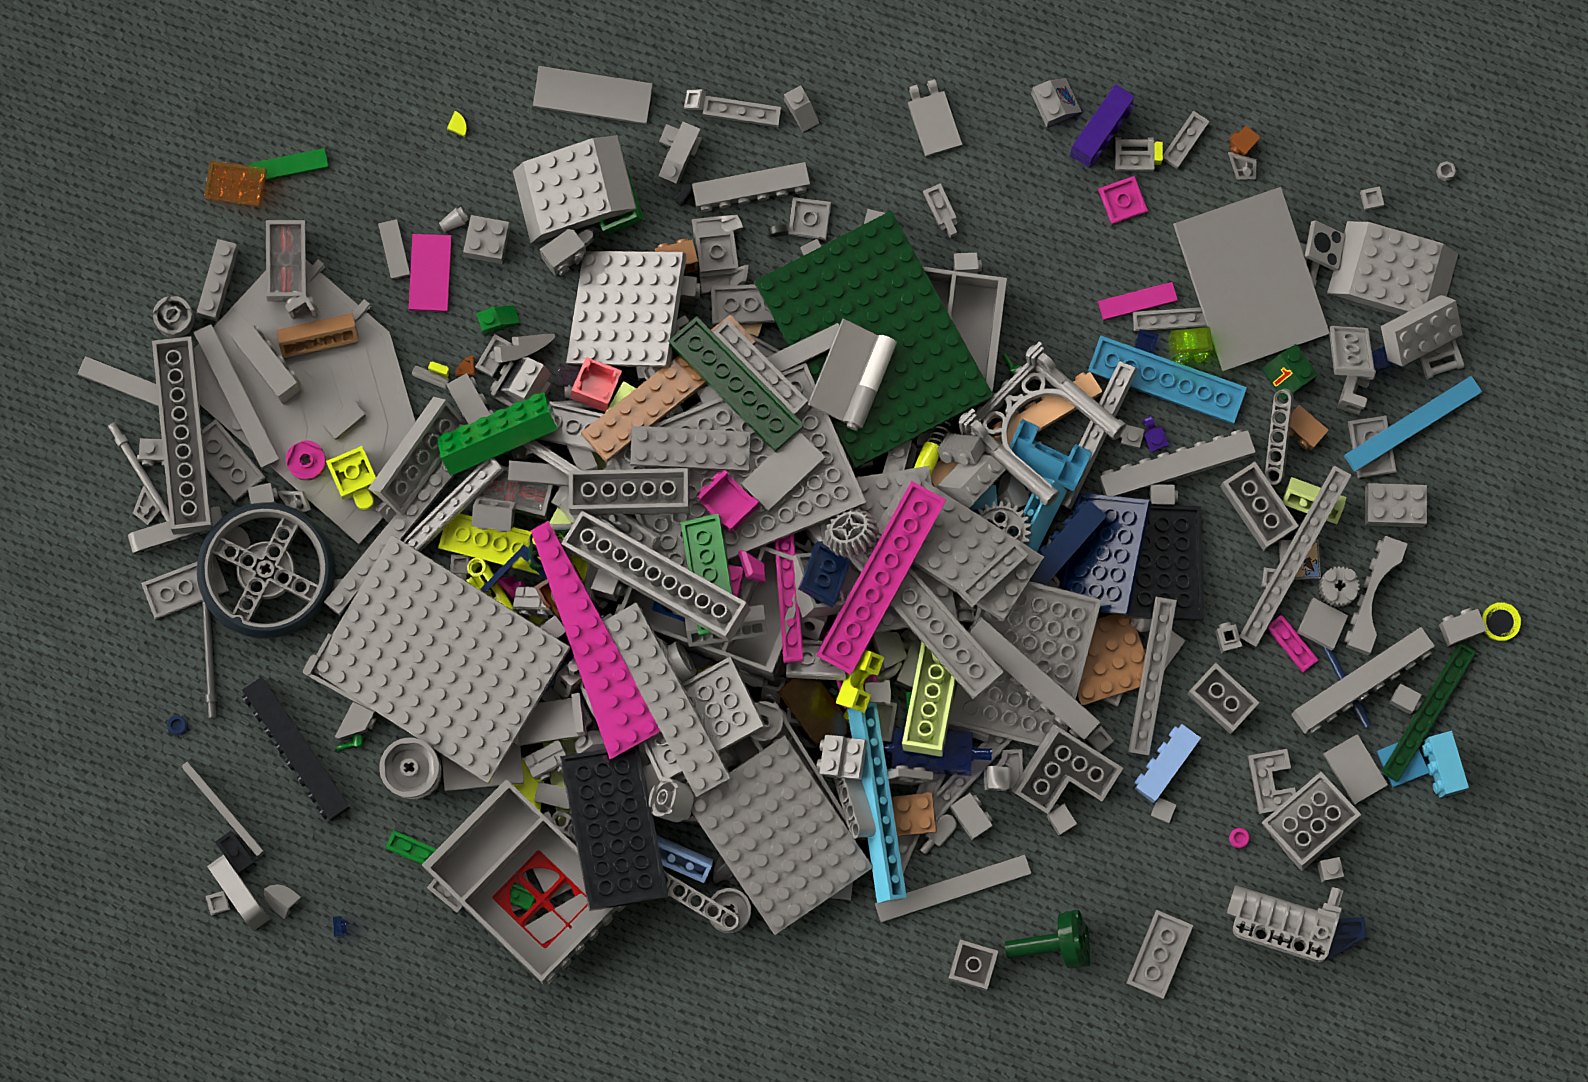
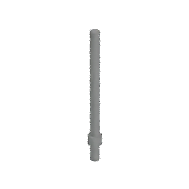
(121, 441)

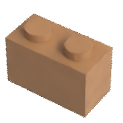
(1306, 428)

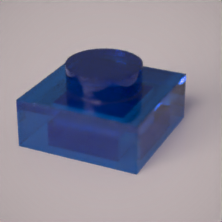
(1146, 341)
(340, 926)

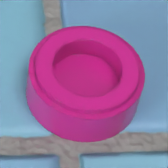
(1239, 838)

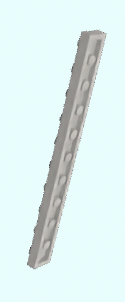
(398, 527)
(1295, 555)

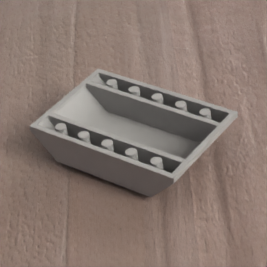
(574, 187)
(1391, 268)

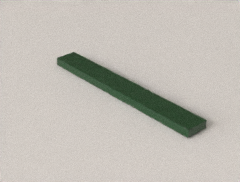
(1428, 712)

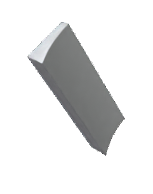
(592, 95)
(416, 456)

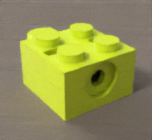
(354, 477)

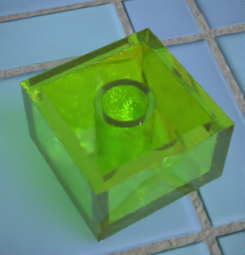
(1190, 345)

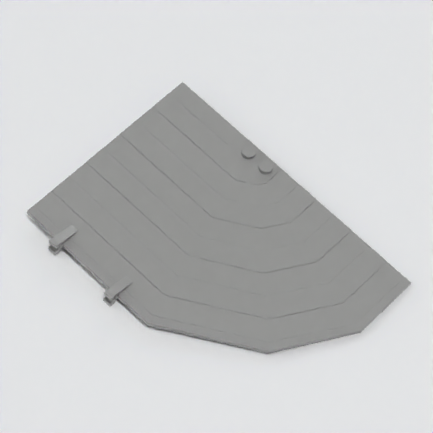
(329, 381)

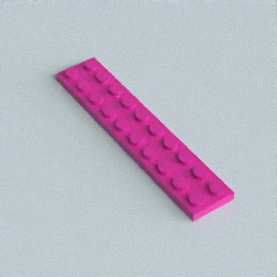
(881, 577)

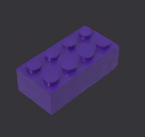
(1103, 124)

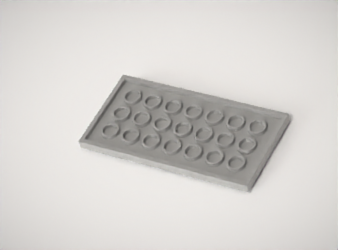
(962, 547)

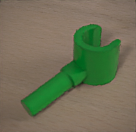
(1012, 369)
(357, 741)

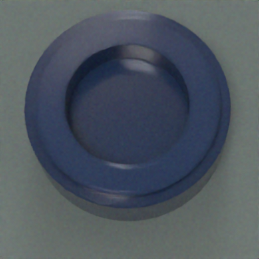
(177, 725)

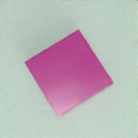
(1123, 200)

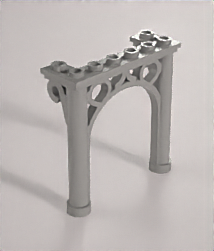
(976, 421)

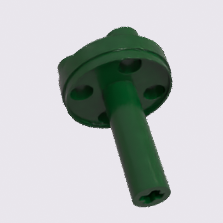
(1071, 940)

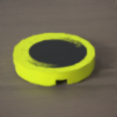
(1501, 621)

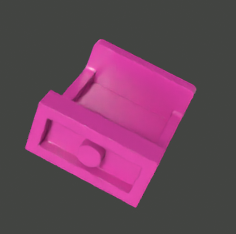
(727, 500)

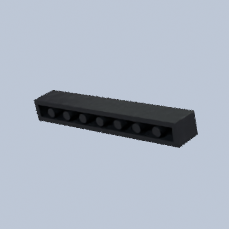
(295, 748)

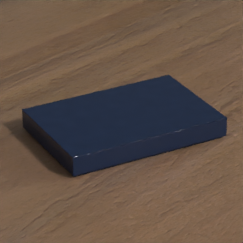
(824, 574)

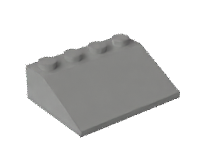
(1311, 821)

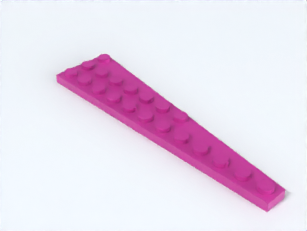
(611, 689)

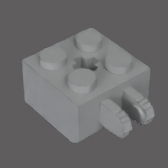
(566, 250)

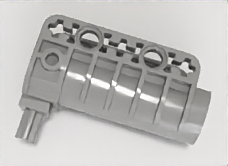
(1285, 920)

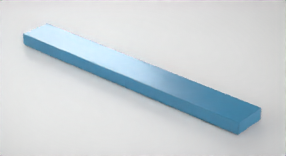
(1412, 423)

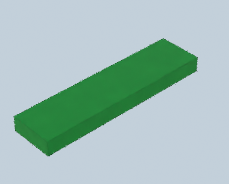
(294, 164)

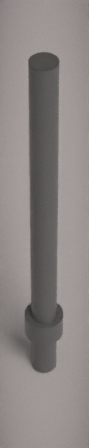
(210, 697)

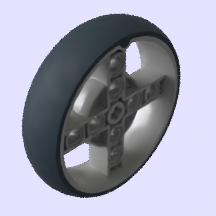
(291, 521)

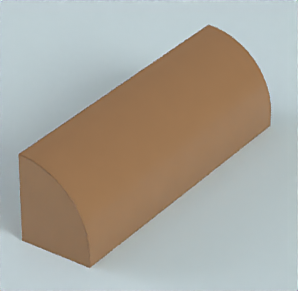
(317, 335)

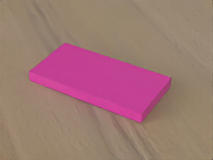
(430, 272)

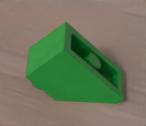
(497, 318)

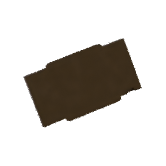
(814, 709)

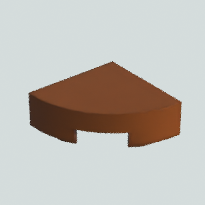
(466, 366)

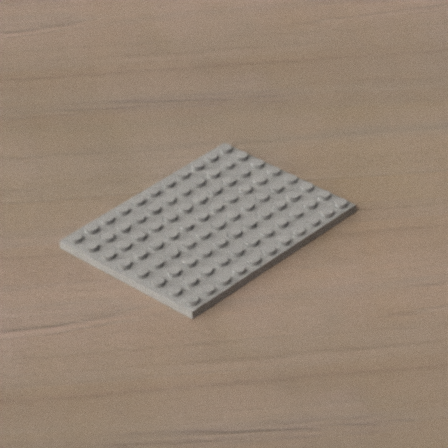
(817, 498)
(441, 659)

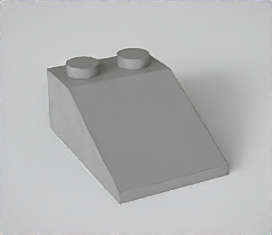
(808, 605)

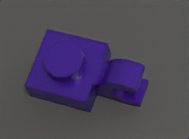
(1154, 437)

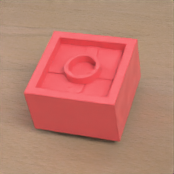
(596, 384)

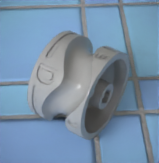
(396, 764)

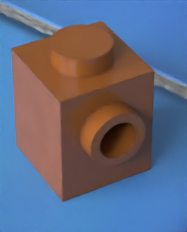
(1243, 141)

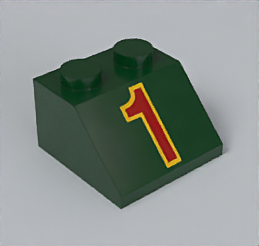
(1290, 371)

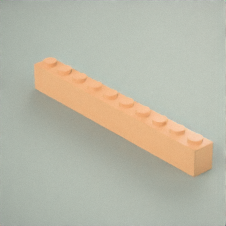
(1041, 414)

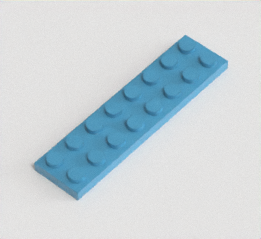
(1170, 380)

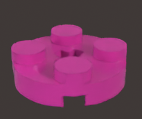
(307, 471)

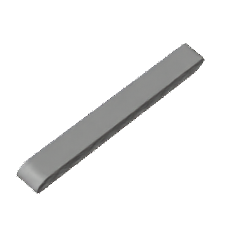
(672, 884)

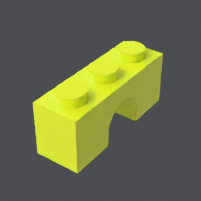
(852, 691)

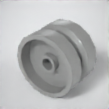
(732, 899)

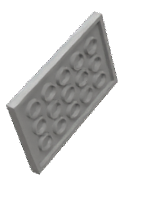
(723, 708)

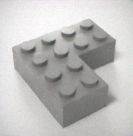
(1063, 760)

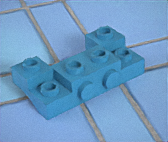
(1047, 461)

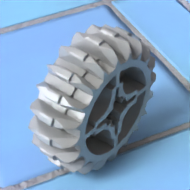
(851, 533)

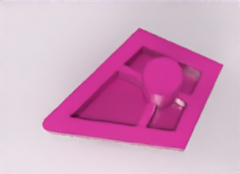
(753, 568)
(509, 585)

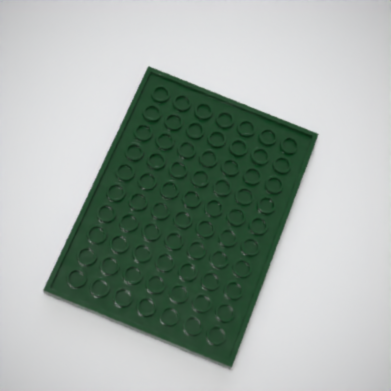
(882, 287)

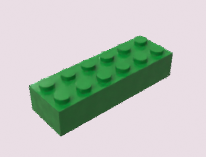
(497, 433)

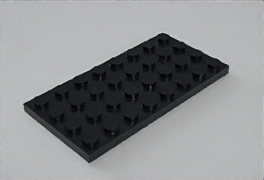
(613, 828)

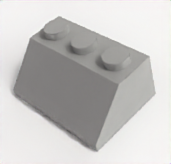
(971, 481)

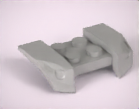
(718, 252)

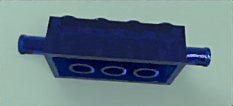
(956, 757)

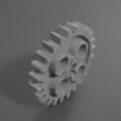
(1012, 522)

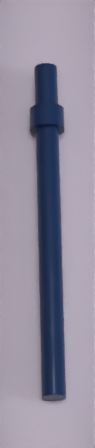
(1358, 708)

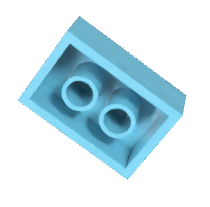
(1444, 764)

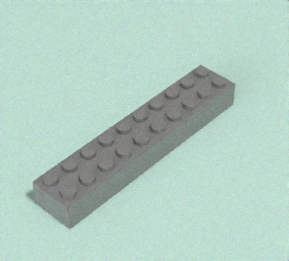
(182, 435)
(656, 576)

